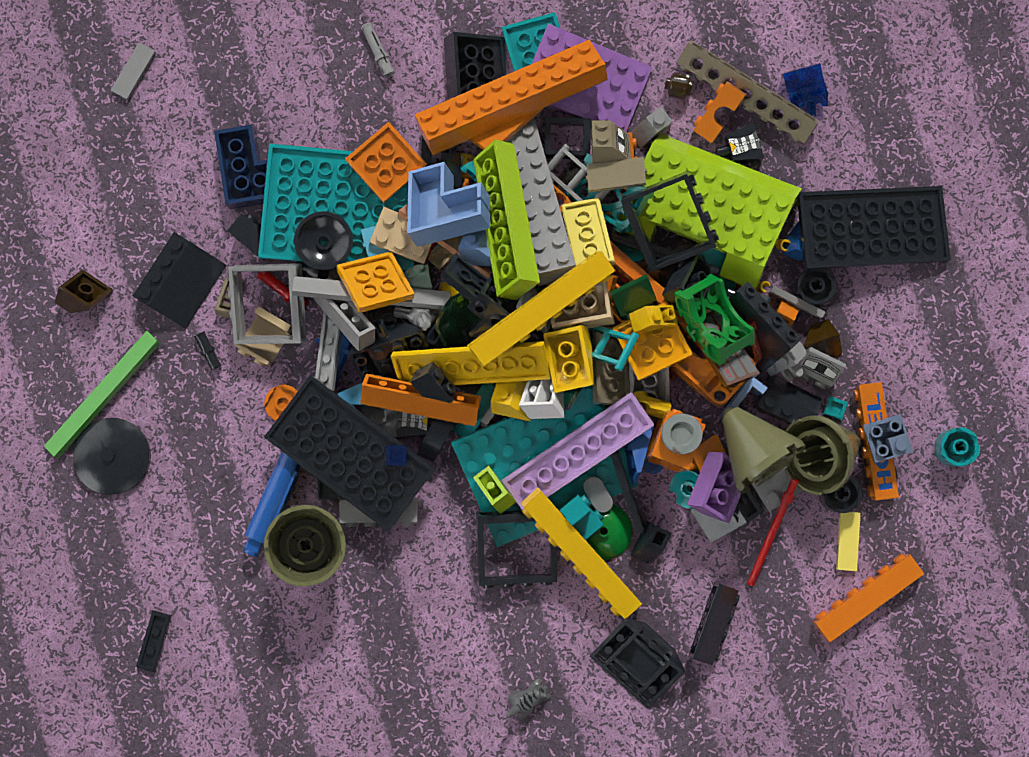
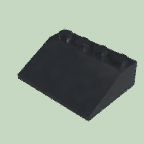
(472, 61)
(179, 280)

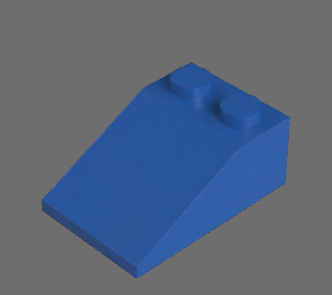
(636, 453)

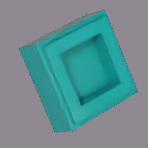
(835, 408)

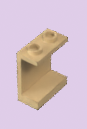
(264, 324)

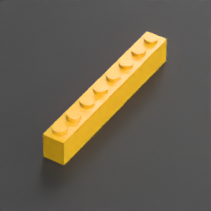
(540, 308)
(581, 553)

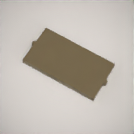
(616, 174)

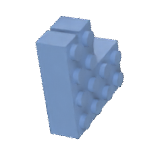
(441, 211)

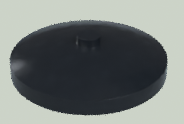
(111, 456)

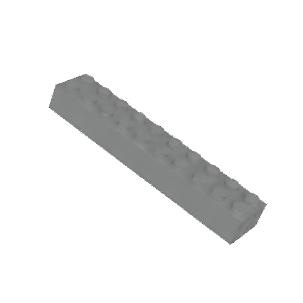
(544, 216)

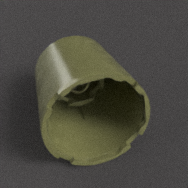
(284, 549)

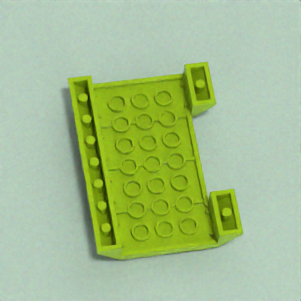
(743, 205)

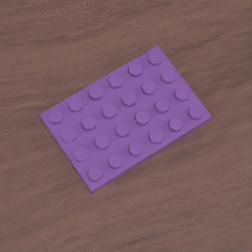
(608, 100)

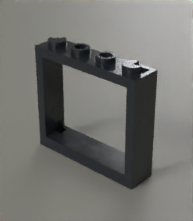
(640, 234)
(509, 580)

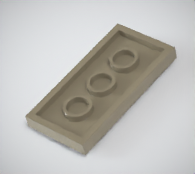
(609, 383)

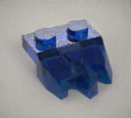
(806, 87)

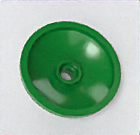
(618, 533)

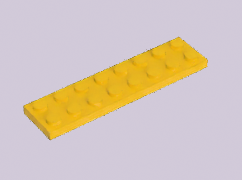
(460, 366)

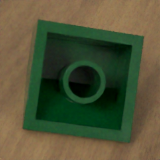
(633, 297)

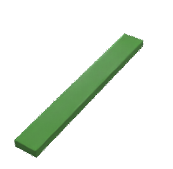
(102, 394)

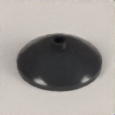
(321, 227)

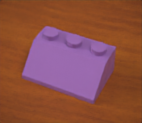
(715, 488)

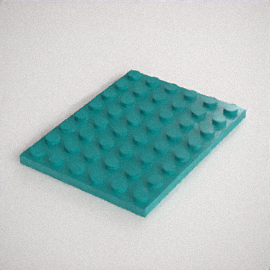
(314, 181)
(515, 442)

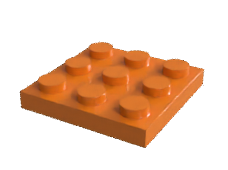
(385, 162)

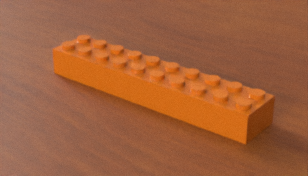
(511, 97)

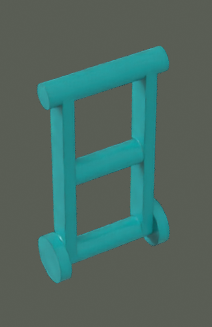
(619, 364)

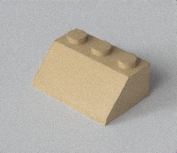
(589, 311)

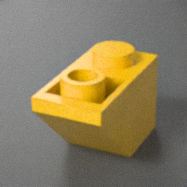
(653, 318)

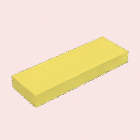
(848, 541)

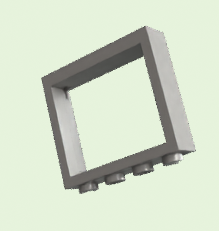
(237, 316)

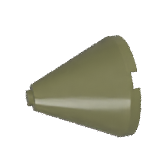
(756, 448)
(828, 454)

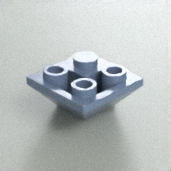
(887, 438)

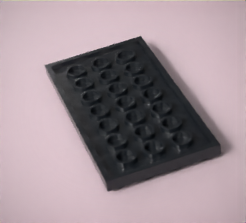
(873, 227)
(348, 453)

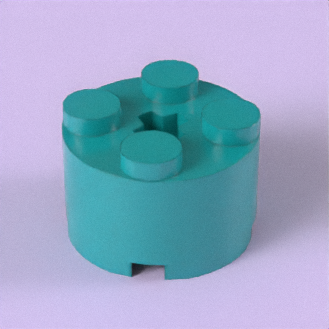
(966, 442)

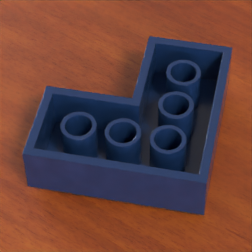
(241, 166)

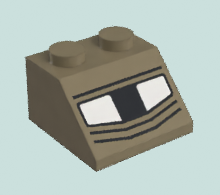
(609, 142)

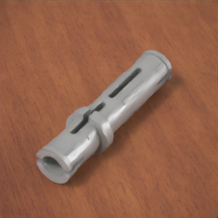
(381, 56)

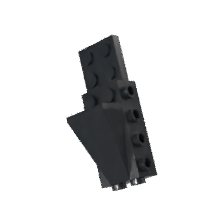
(482, 299)

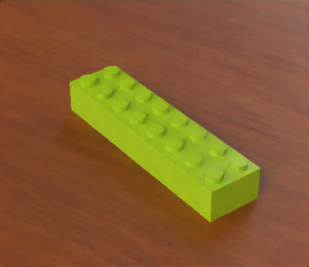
(509, 230)

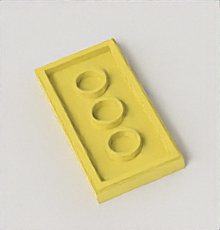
(586, 229)

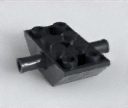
(377, 357)

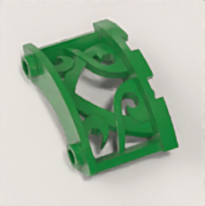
(718, 302)

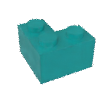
(582, 516)

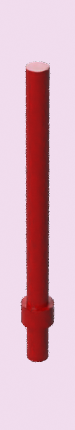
(787, 497)

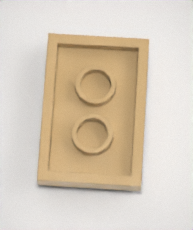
(392, 236)

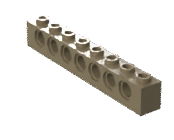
(758, 91)

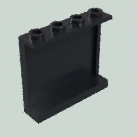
(772, 331)

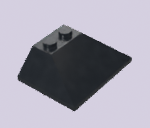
(640, 660)

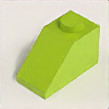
(494, 490)

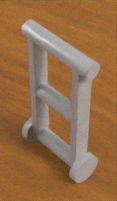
(577, 178)

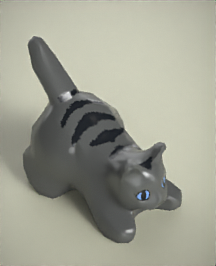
(525, 701)

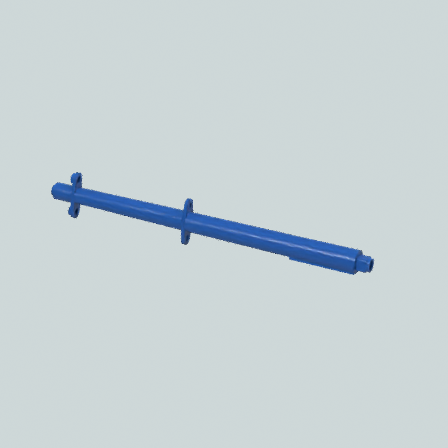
(281, 482)

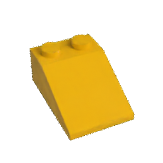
(570, 358)

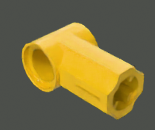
(651, 405)

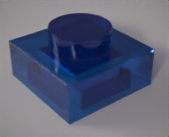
(396, 455)

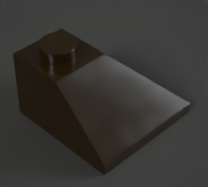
(81, 293)

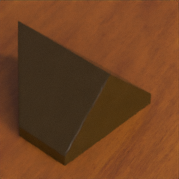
(824, 338)

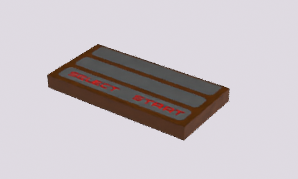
(737, 366)

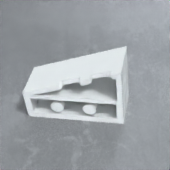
(541, 401)

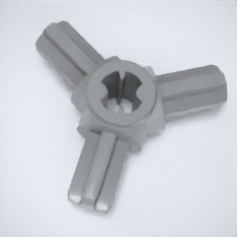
(417, 316)

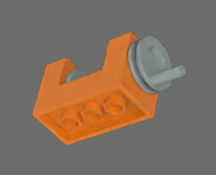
(675, 440)

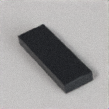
(153, 641)

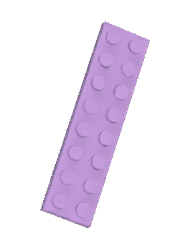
(580, 449)

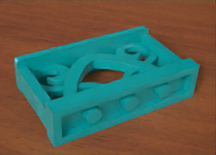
(616, 207)

